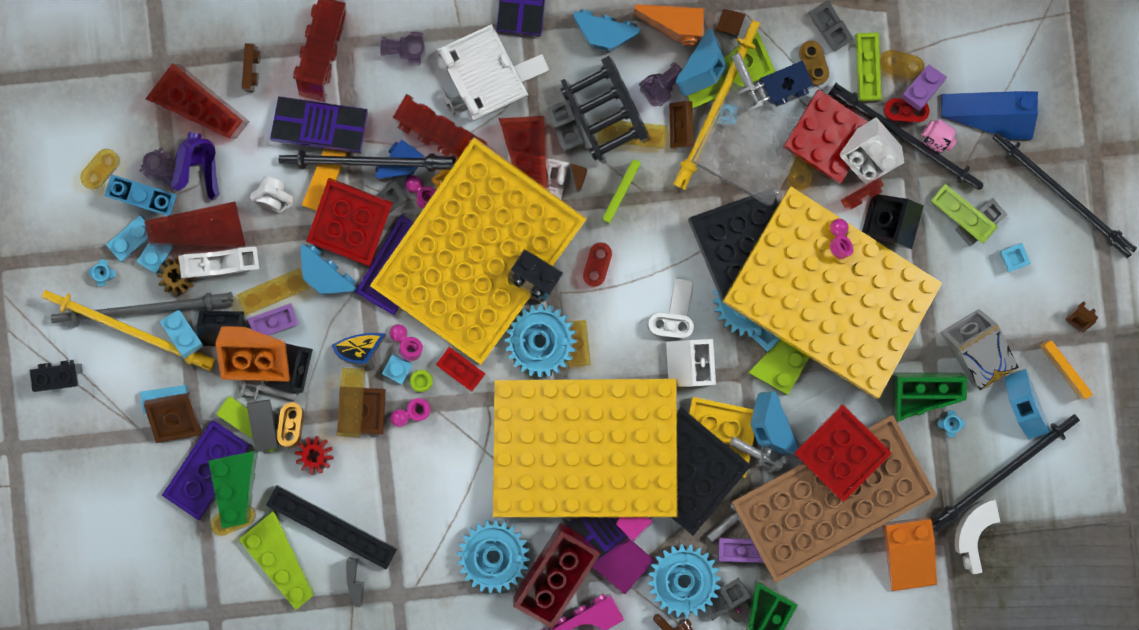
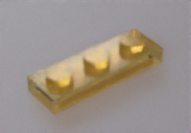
(656, 132)
(272, 291)
(351, 402)

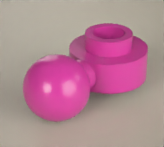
(415, 185)
(841, 245)
(399, 334)
(400, 417)

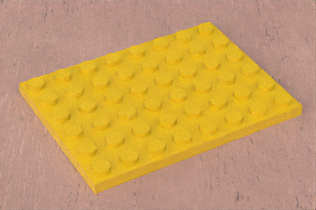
(465, 242)
(839, 312)
(585, 448)

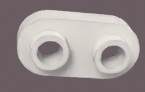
(670, 326)

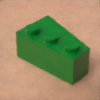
(923, 391)
(233, 487)
(769, 609)

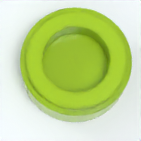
(421, 380)

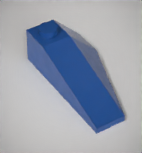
(1008, 112)

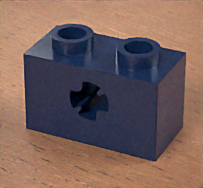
(795, 74)

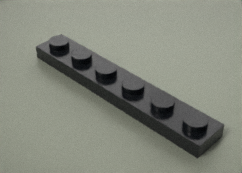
(331, 527)

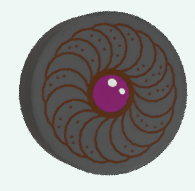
(740, 612)

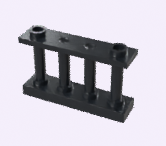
(618, 91)

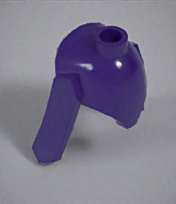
(196, 152)

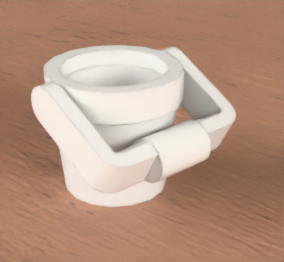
(270, 195)

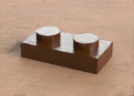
(251, 58)
(681, 124)

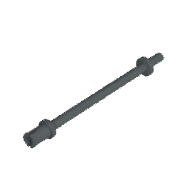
(208, 301)

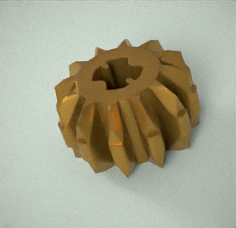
(171, 283)

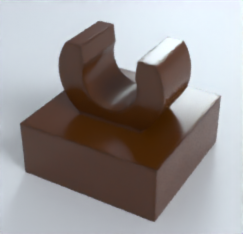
(1081, 317)

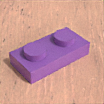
(924, 87)
(274, 320)
(738, 550)

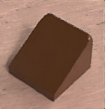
(730, 22)
(579, 176)

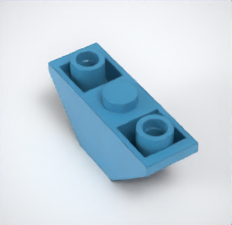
(604, 31)
(703, 66)
(140, 195)
(323, 274)
(1026, 404)
(772, 425)

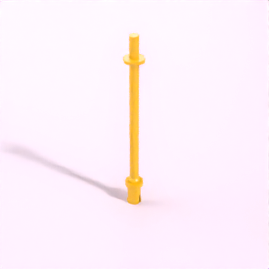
(687, 167)
(197, 358)

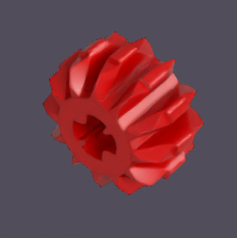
(307, 450)

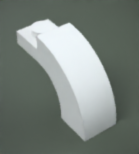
(219, 262)
(969, 530)

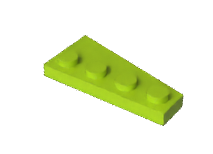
(757, 63)
(780, 366)
(274, 554)

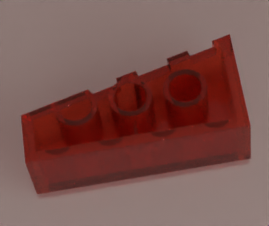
(320, 49)
(193, 100)
(432, 128)
(528, 146)
(204, 227)

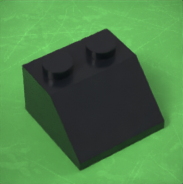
(893, 220)

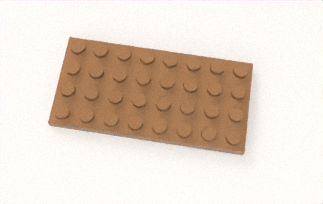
(802, 520)

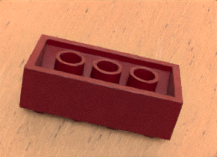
(555, 576)

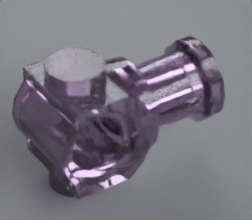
(402, 46)
(658, 86)
(163, 171)

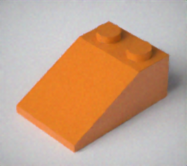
(677, 23)
(251, 355)
(910, 553)

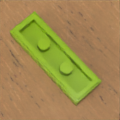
(868, 66)
(621, 191)
(964, 214)
(237, 415)

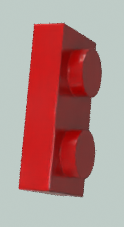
(460, 369)

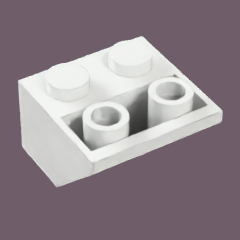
(872, 151)
(691, 362)

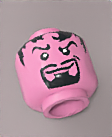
(939, 136)

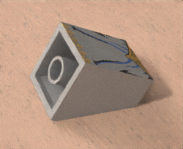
(980, 349)

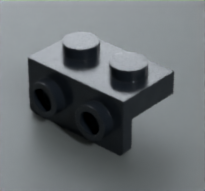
(534, 275)
(55, 377)

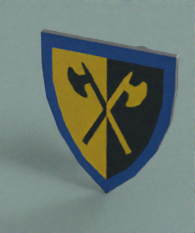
(359, 348)

